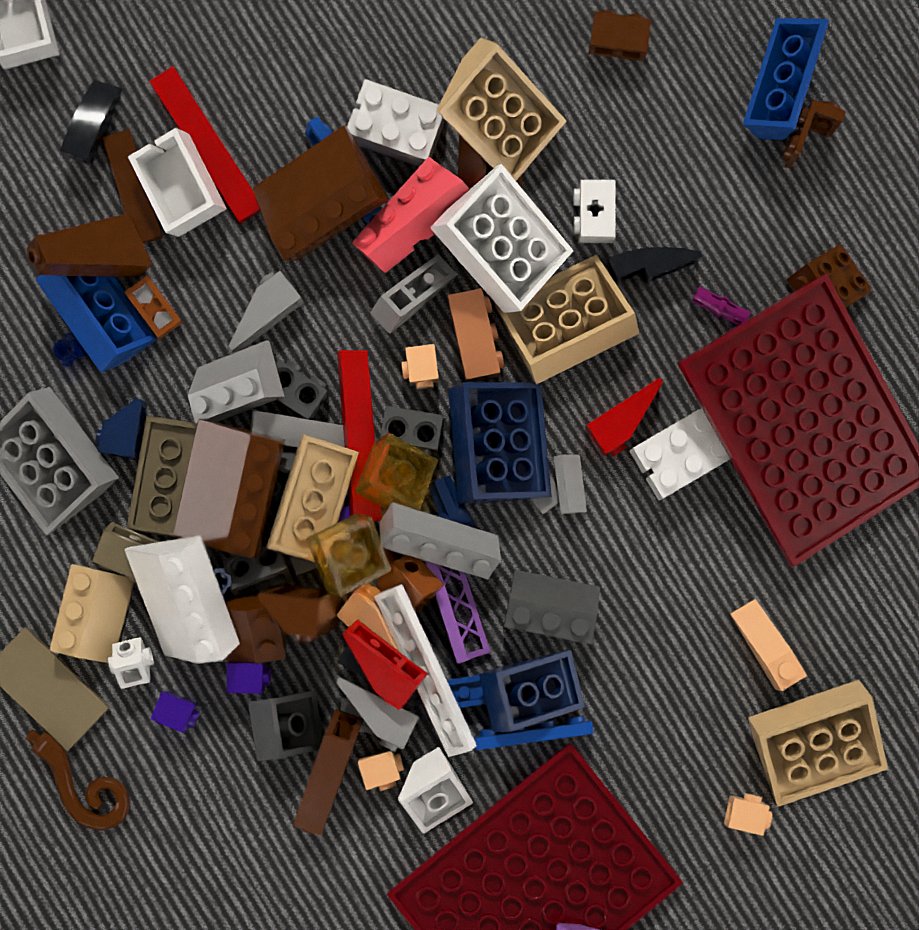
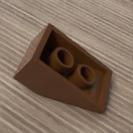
(256, 630)

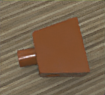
(415, 577)

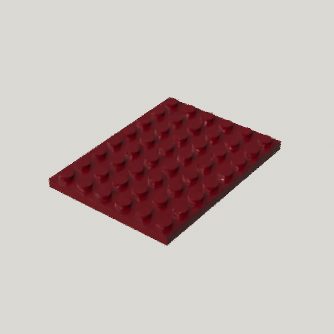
(805, 419)
(540, 859)

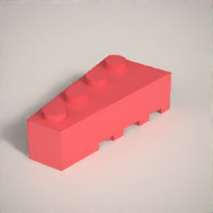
(409, 215)

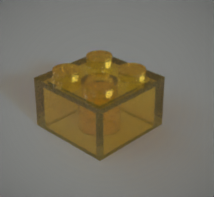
(396, 473)
(348, 554)

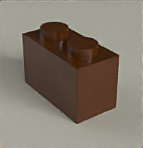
(619, 35)

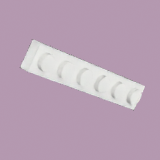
(434, 689)

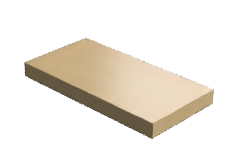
(312, 495)

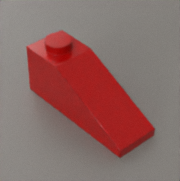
(619, 423)
(387, 669)

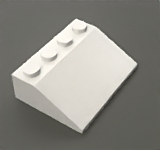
(502, 240)
(183, 599)

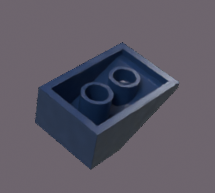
(531, 691)

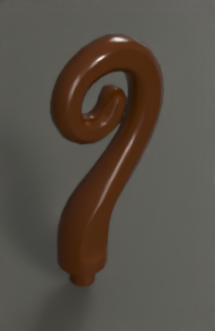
(54, 754)

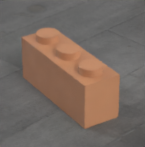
(475, 335)

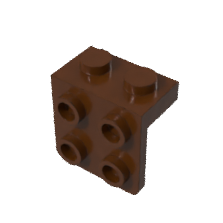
(817, 117)
(842, 272)

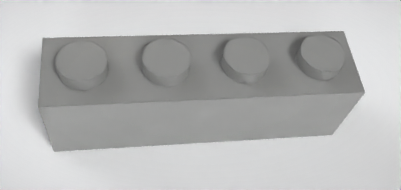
(439, 541)

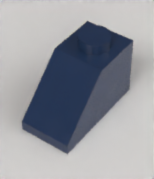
(123, 431)

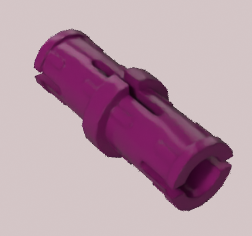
(720, 306)

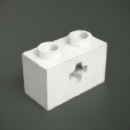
(599, 195)

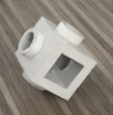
(131, 662)

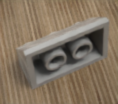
(235, 384)

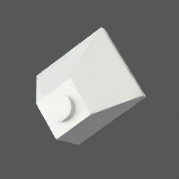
(433, 791)

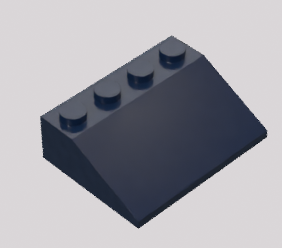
(499, 442)

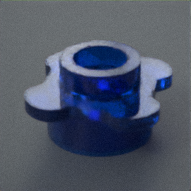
(61, 346)

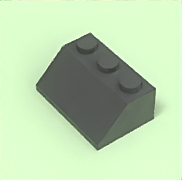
(552, 607)

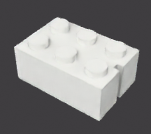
(25, 32)
(395, 123)
(177, 182)
(680, 454)

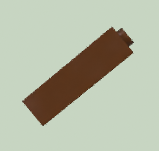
(91, 249)
(327, 772)

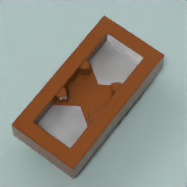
(153, 307)

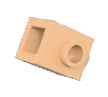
(421, 366)
(381, 769)
(748, 814)

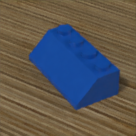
(784, 77)
(99, 317)

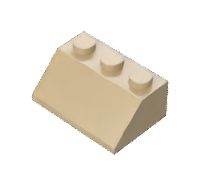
(91, 613)

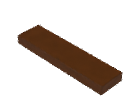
(131, 191)

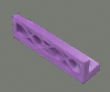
(449, 618)

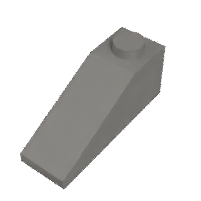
(412, 293)
(268, 306)
(384, 720)

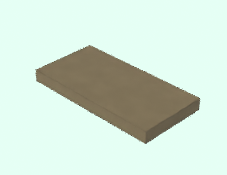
(161, 475)
(49, 689)

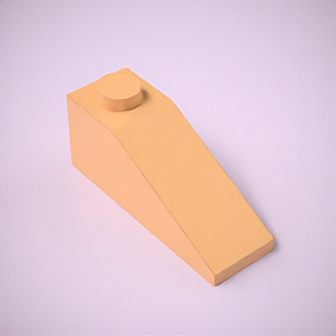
(365, 608)
(768, 646)

